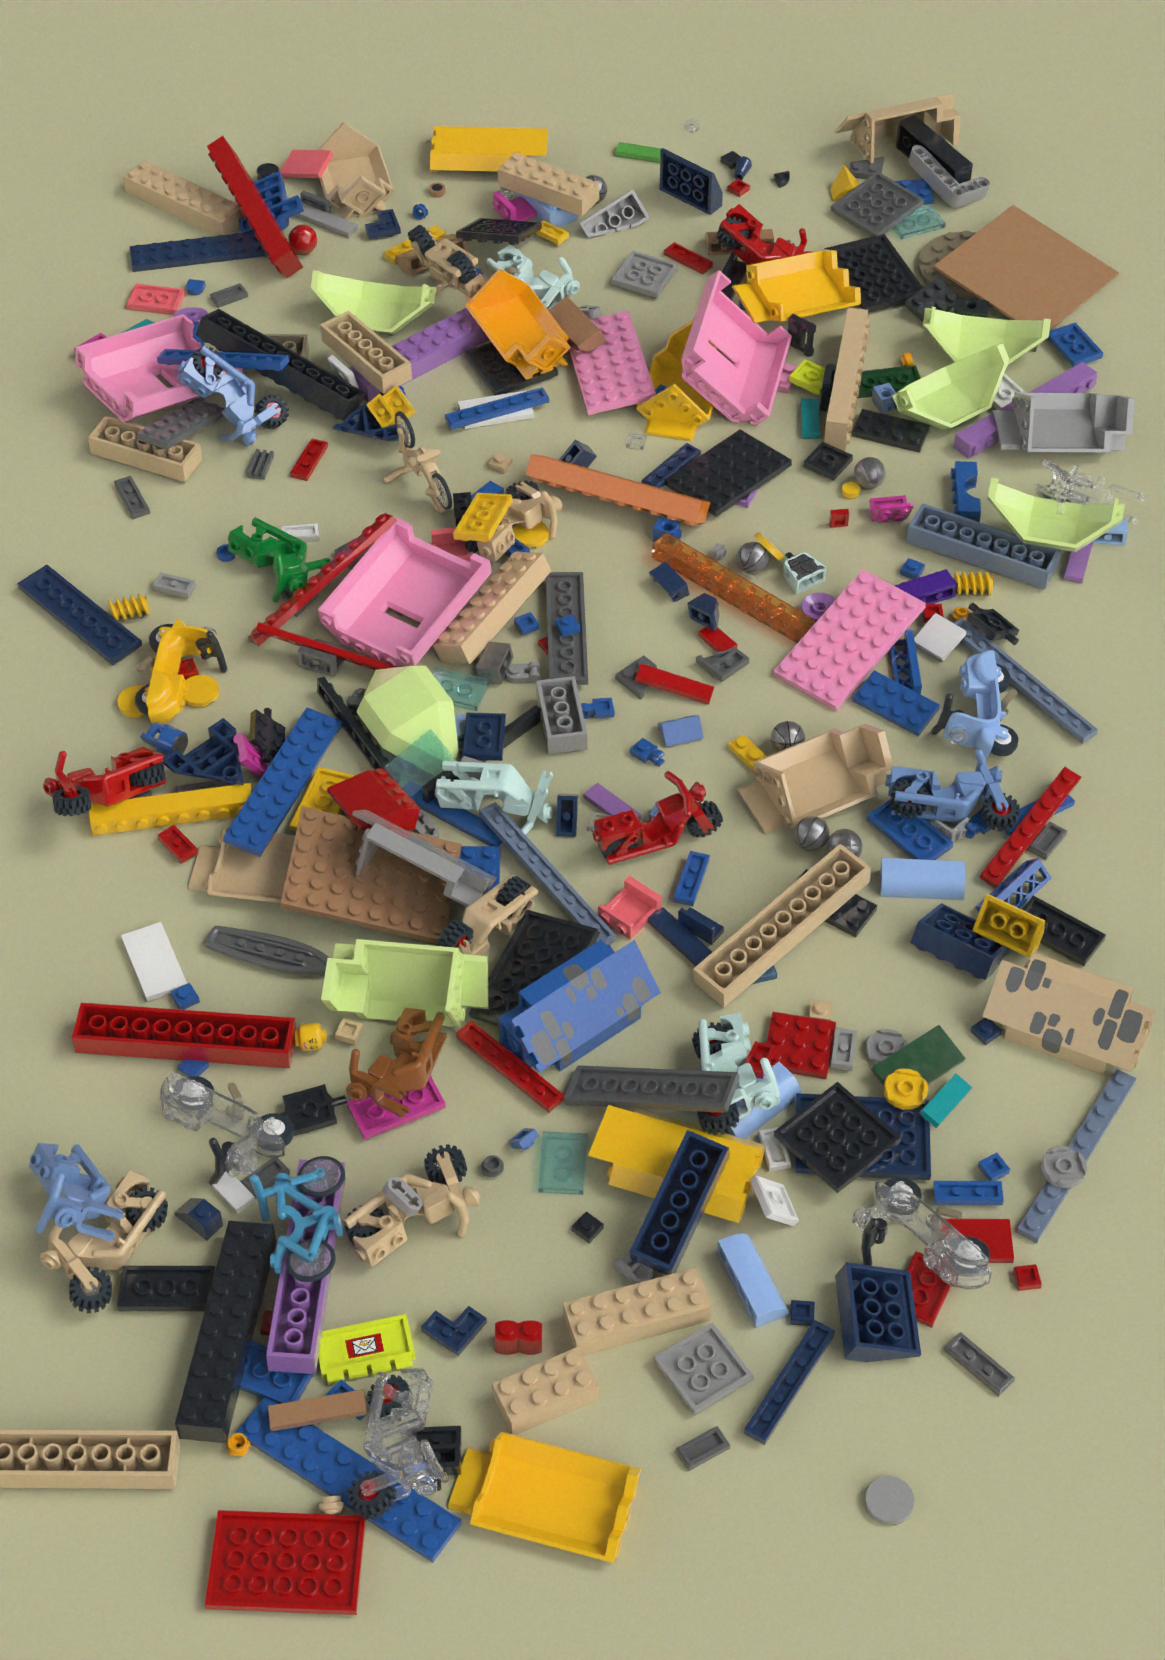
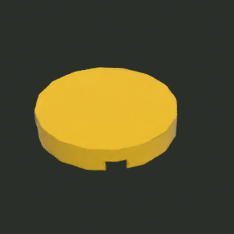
(532, 537)
(770, 547)
(201, 691)
(127, 704)
(905, 1089)

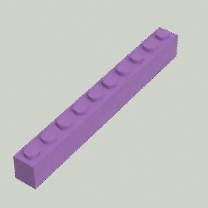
(984, 432)

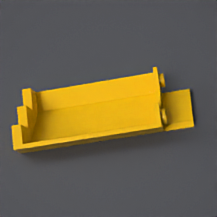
(483, 147)
(796, 286)
(645, 1145)
(547, 1495)

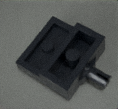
(446, 1446)

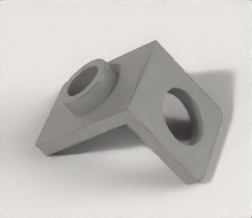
(956, 833)

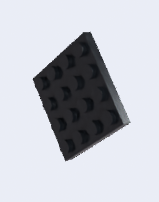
(498, 230)
(497, 373)
(837, 1137)

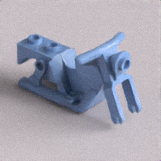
(71, 1193)

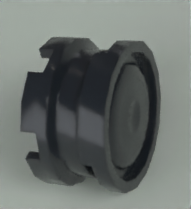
(266, 169)

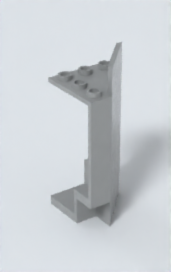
(1066, 422)
(463, 880)

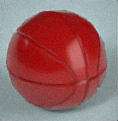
(302, 239)

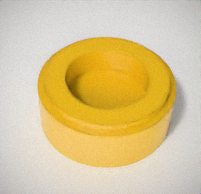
(850, 490)

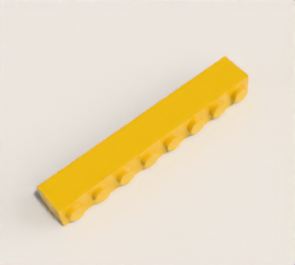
(169, 809)

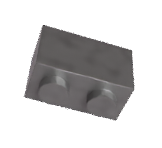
(494, 662)

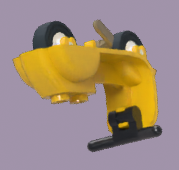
(166, 691)

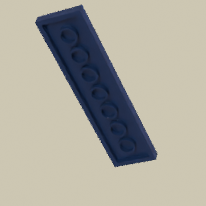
(195, 251)
(80, 614)

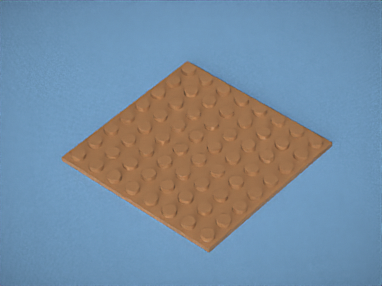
(1026, 269)

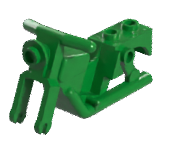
(285, 555)

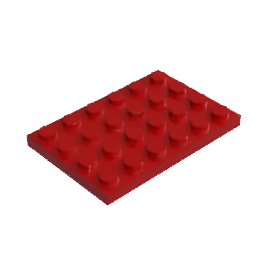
(286, 1562)

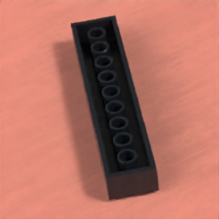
(299, 375)
(226, 1332)

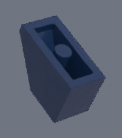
(579, 454)
(705, 610)
(567, 815)
(200, 1217)

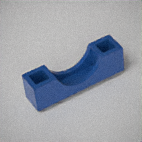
(965, 478)

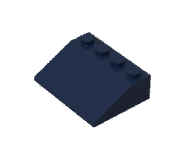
(689, 182)
(951, 939)
(876, 1313)

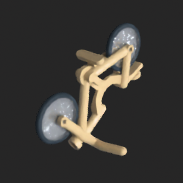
(424, 464)

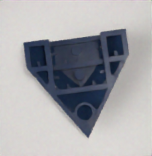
(365, 424)
(212, 759)

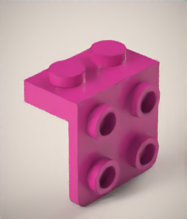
(514, 209)
(890, 508)

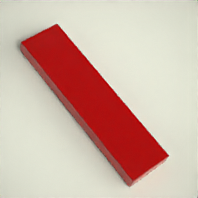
(674, 684)

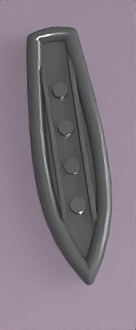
(267, 950)

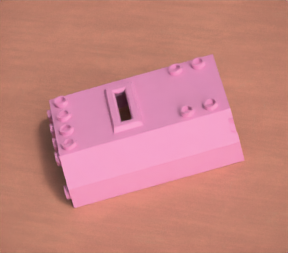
(124, 368)
(748, 386)
(409, 579)

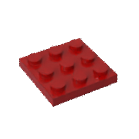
(802, 1043)

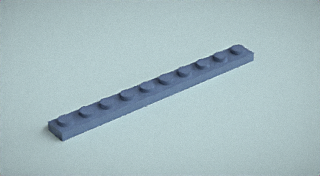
(1030, 686)
(544, 871)
(1084, 1142)

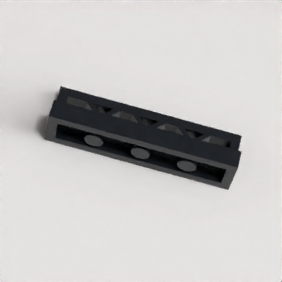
(735, 271)

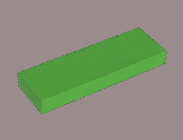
(638, 152)

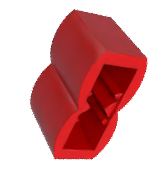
(518, 1337)

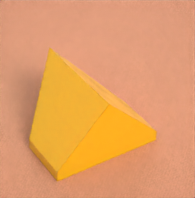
(843, 184)

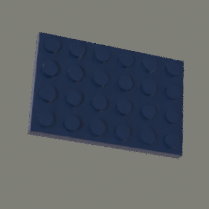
(909, 1158)

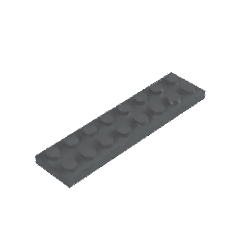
(567, 653)
(652, 1088)

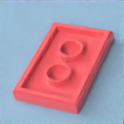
(306, 163)
(155, 299)

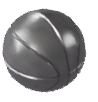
(869, 473)
(848, 839)

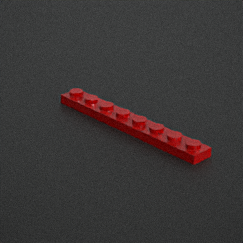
(1030, 827)

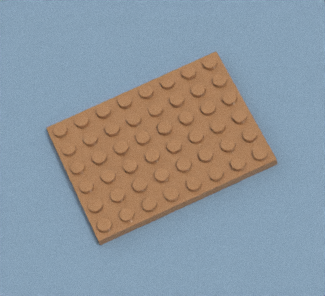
(385, 897)

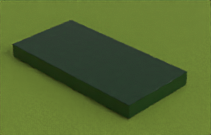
(896, 376)
(929, 1055)

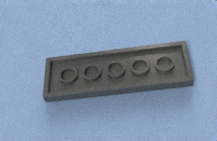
(180, 424)

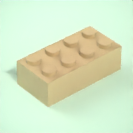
(545, 1391)

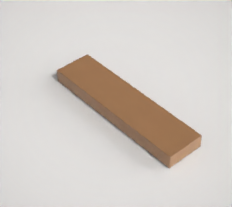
(317, 1410)

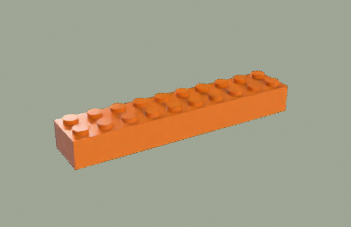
(622, 490)

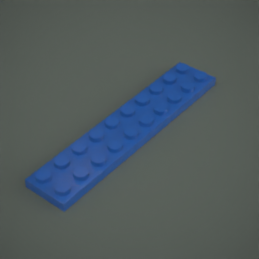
(282, 782)
(332, 1469)

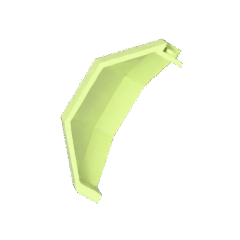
(378, 305)
(967, 335)
(955, 390)
(1038, 523)
(404, 706)

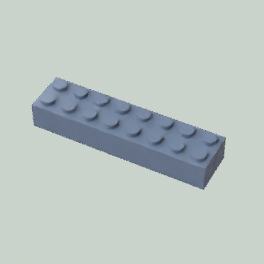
(982, 546)

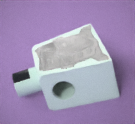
(803, 571)

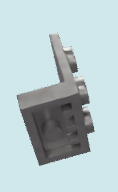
(320, 661)

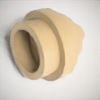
(331, 1505)

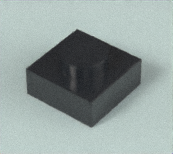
(587, 1227)

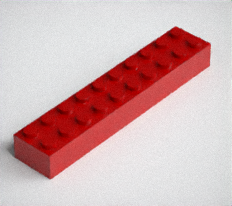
(254, 207)
(184, 1035)

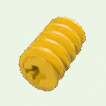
(974, 582)
(129, 607)

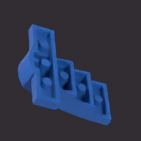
(274, 194)

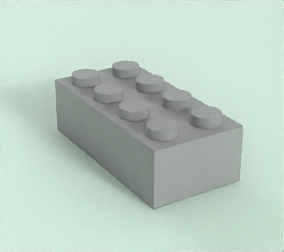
(561, 715)

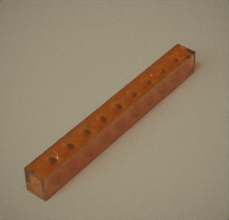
(732, 587)

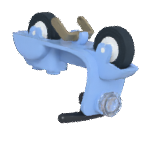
(984, 682)

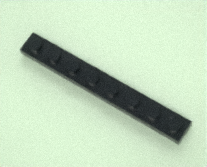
(351, 725)

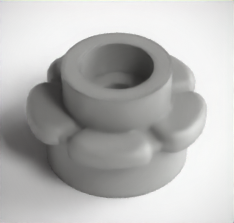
(718, 552)

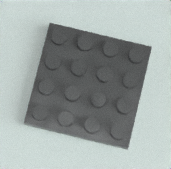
(877, 205)

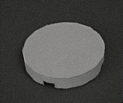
(883, 1044)
(1063, 1167)
(889, 1500)

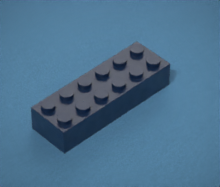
(679, 1203)

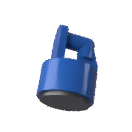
(168, 740)

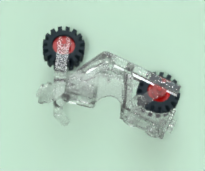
(392, 1417)

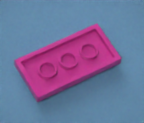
(376, 1120)

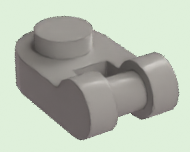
(516, 673)
(636, 1273)

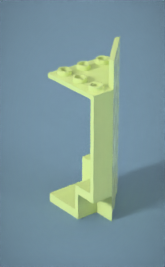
(386, 977)

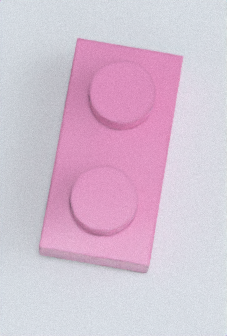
(784, 385)

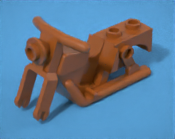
(410, 1068)

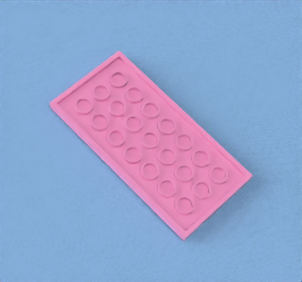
(616, 370)
(849, 639)

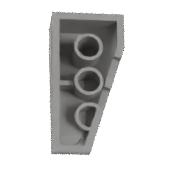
(619, 215)

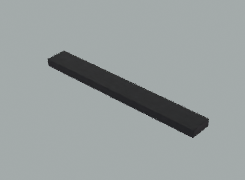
(512, 732)

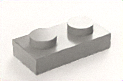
(174, 585)
(844, 1049)

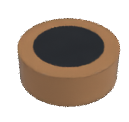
(437, 189)

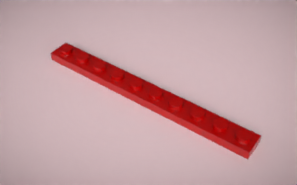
(325, 576)

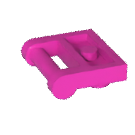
(250, 755)

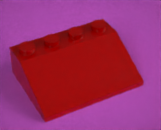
(378, 794)

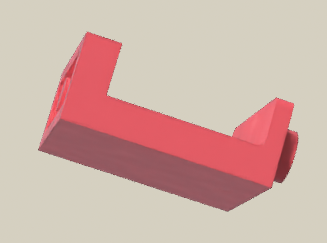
(445, 540)
(630, 908)

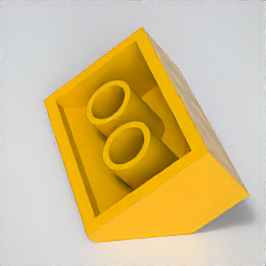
(1009, 926)

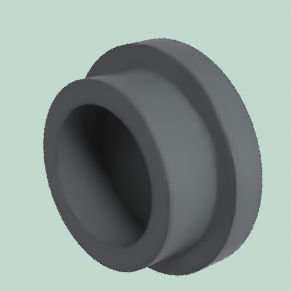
(492, 1166)

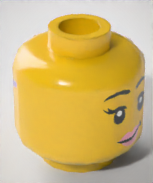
(310, 1037)

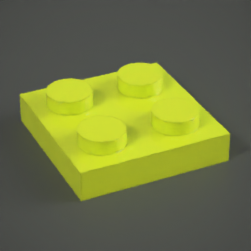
(808, 376)

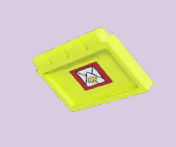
(365, 1347)

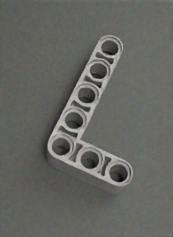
(943, 183)

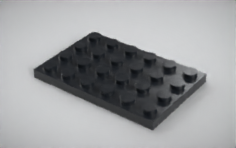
(878, 272)
(729, 471)
(533, 951)

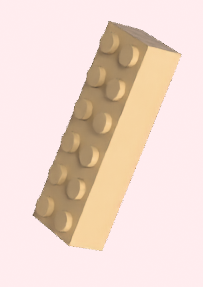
(548, 184)
(366, 351)
(119, 443)
(637, 1311)

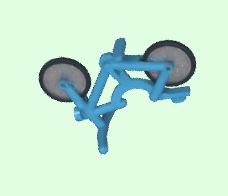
(312, 1257)

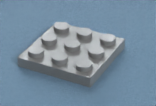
(644, 274)
(703, 1368)

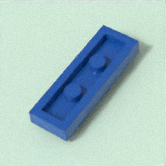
(691, 878)
(968, 1193)

